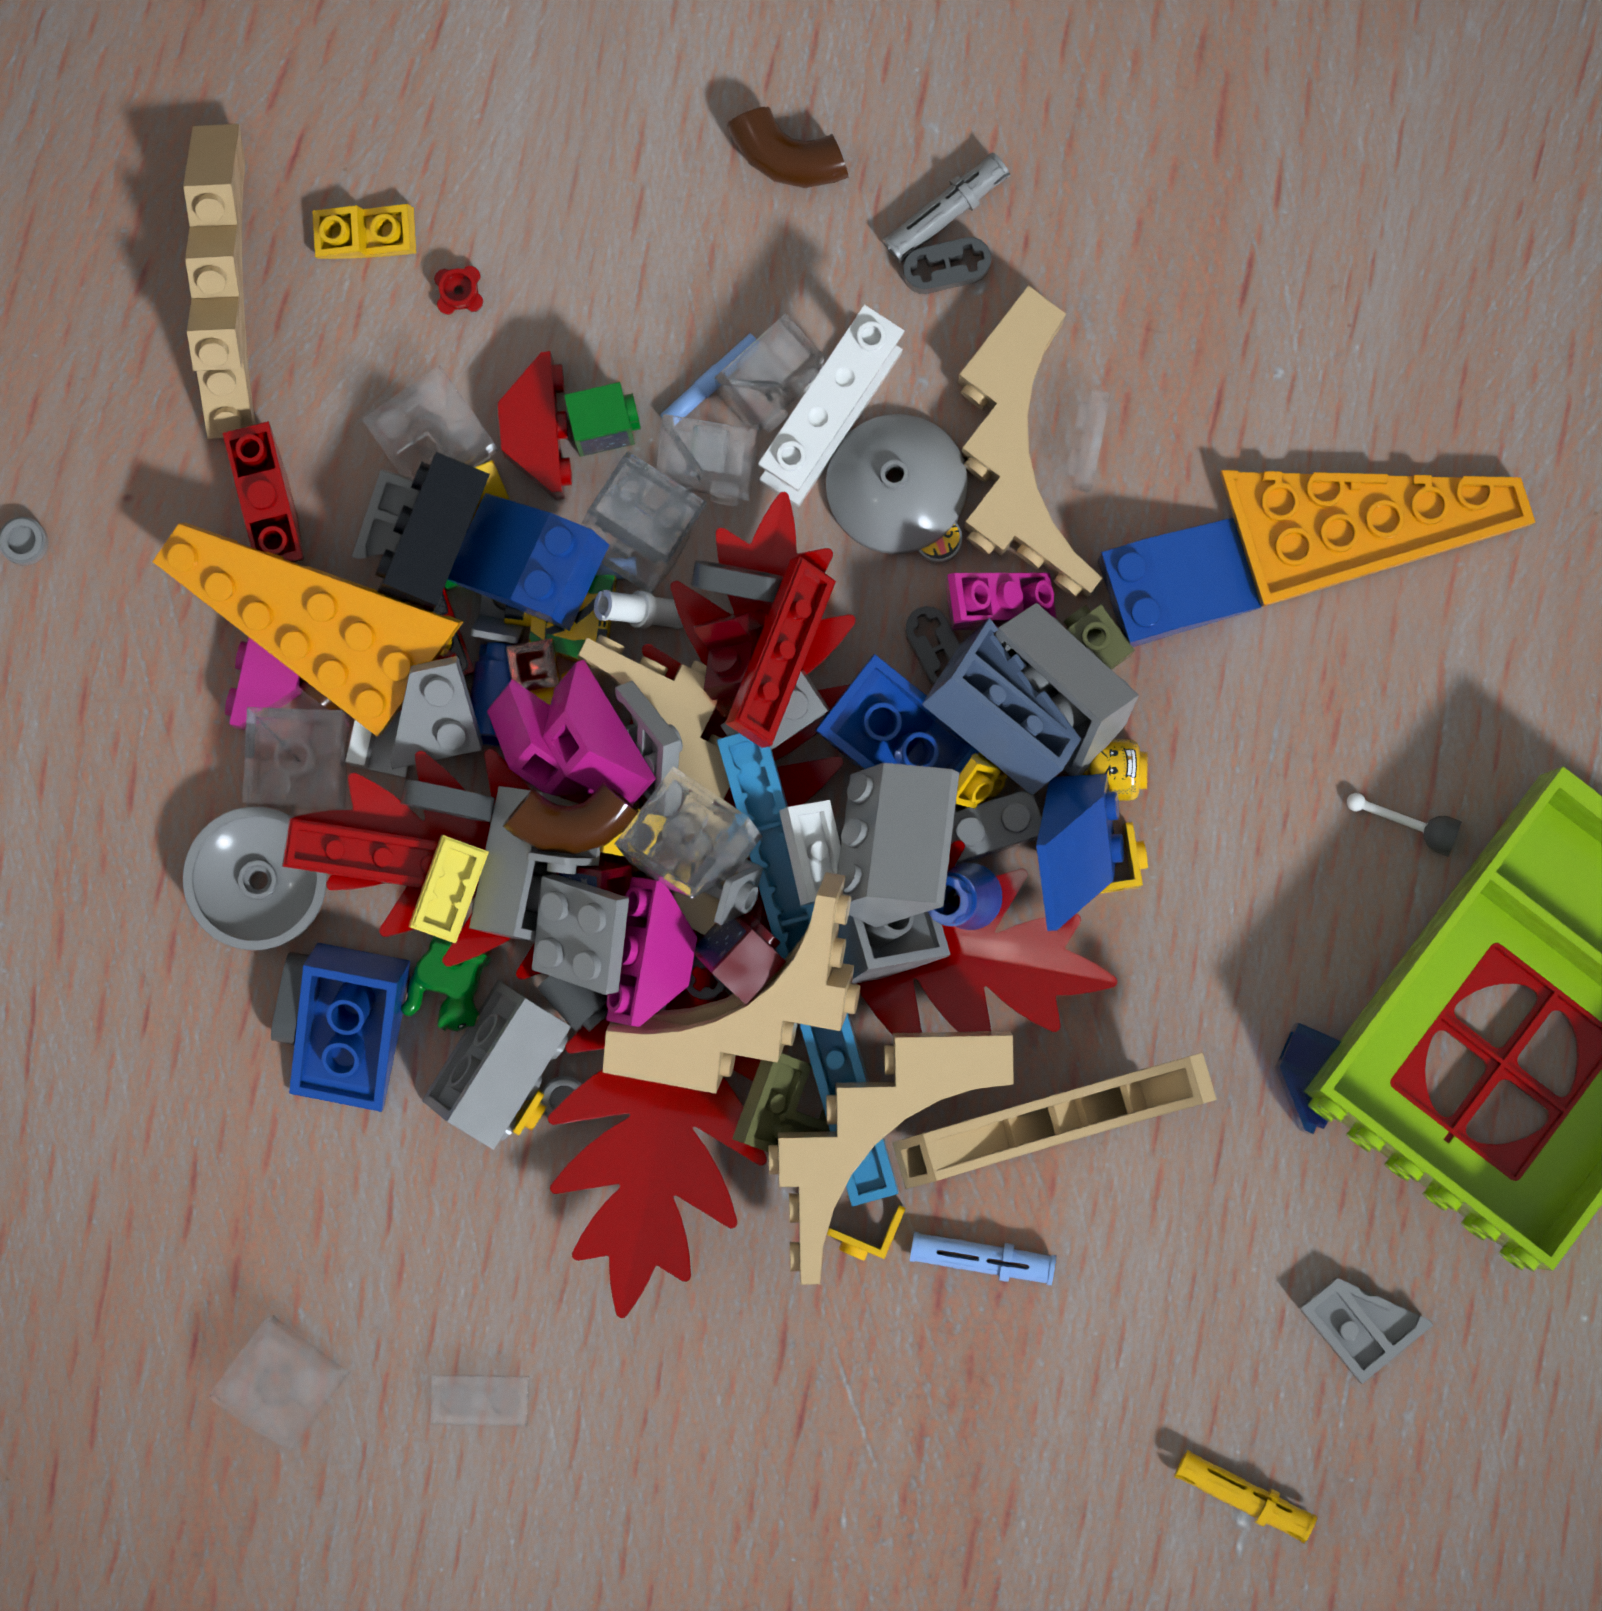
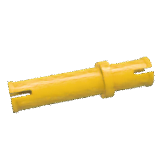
(1247, 1497)

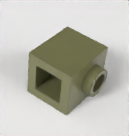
(1099, 634)

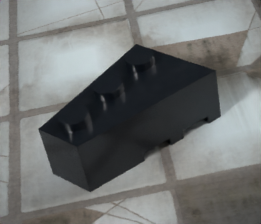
(431, 531)

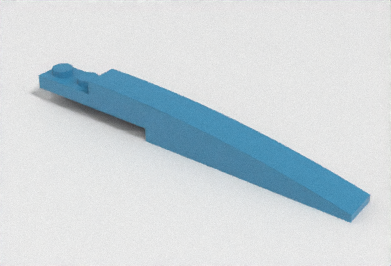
(832, 1053)

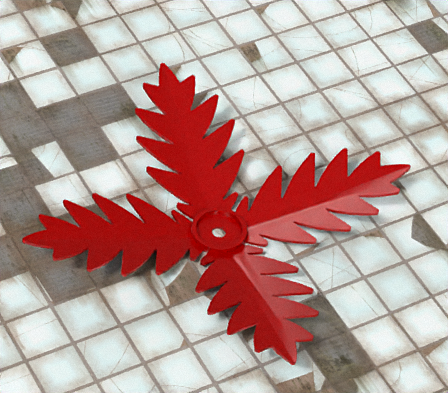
(655, 1148)

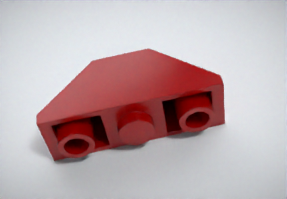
(534, 426)
(264, 491)

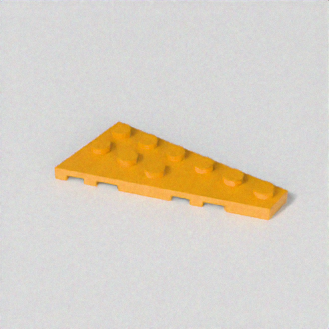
(1345, 526)
(319, 625)

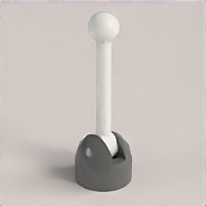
(1438, 832)

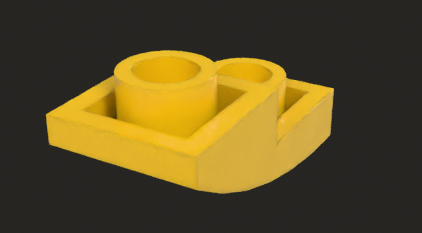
(364, 232)
(979, 781)

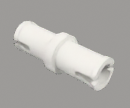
(638, 609)

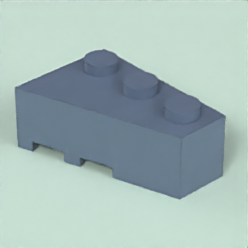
(1000, 711)

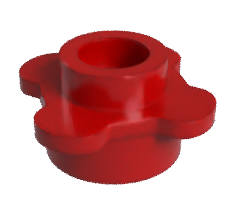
(448, 280)

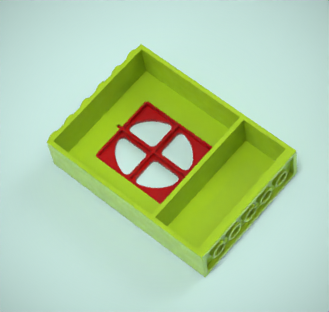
(1518, 918)

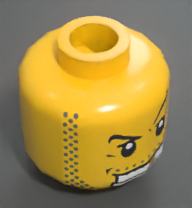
(1124, 767)

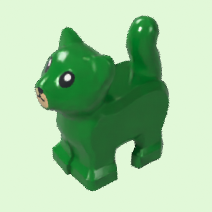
(455, 982)

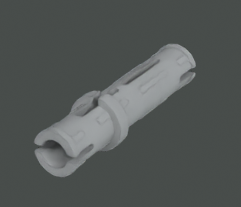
(955, 200)

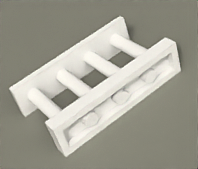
(831, 405)

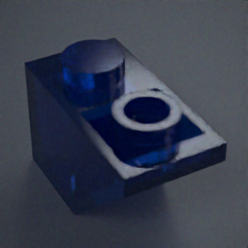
(1298, 1065)

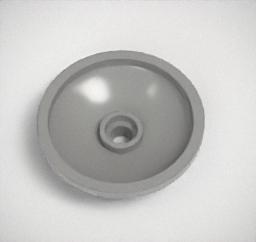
(904, 513)
(221, 888)

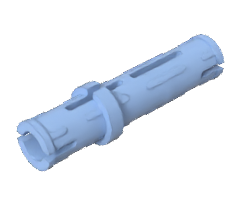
(1040, 1267)

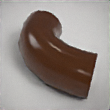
(784, 158)
(571, 827)

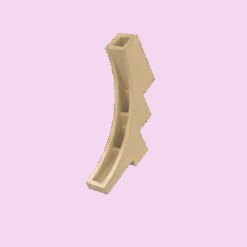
(215, 277)
(1013, 509)
(689, 710)
(700, 1043)
(1054, 1120)
(821, 1163)

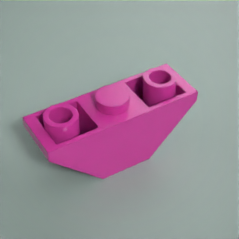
(995, 595)
(262, 683)
(519, 727)
(592, 739)
(655, 954)

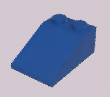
(529, 560)
(1178, 581)
(885, 722)
(1077, 844)
(348, 1026)

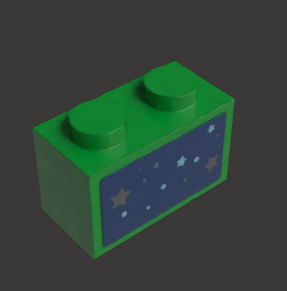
(602, 418)

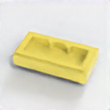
(448, 889)

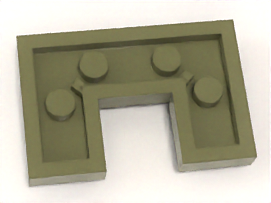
(774, 1102)

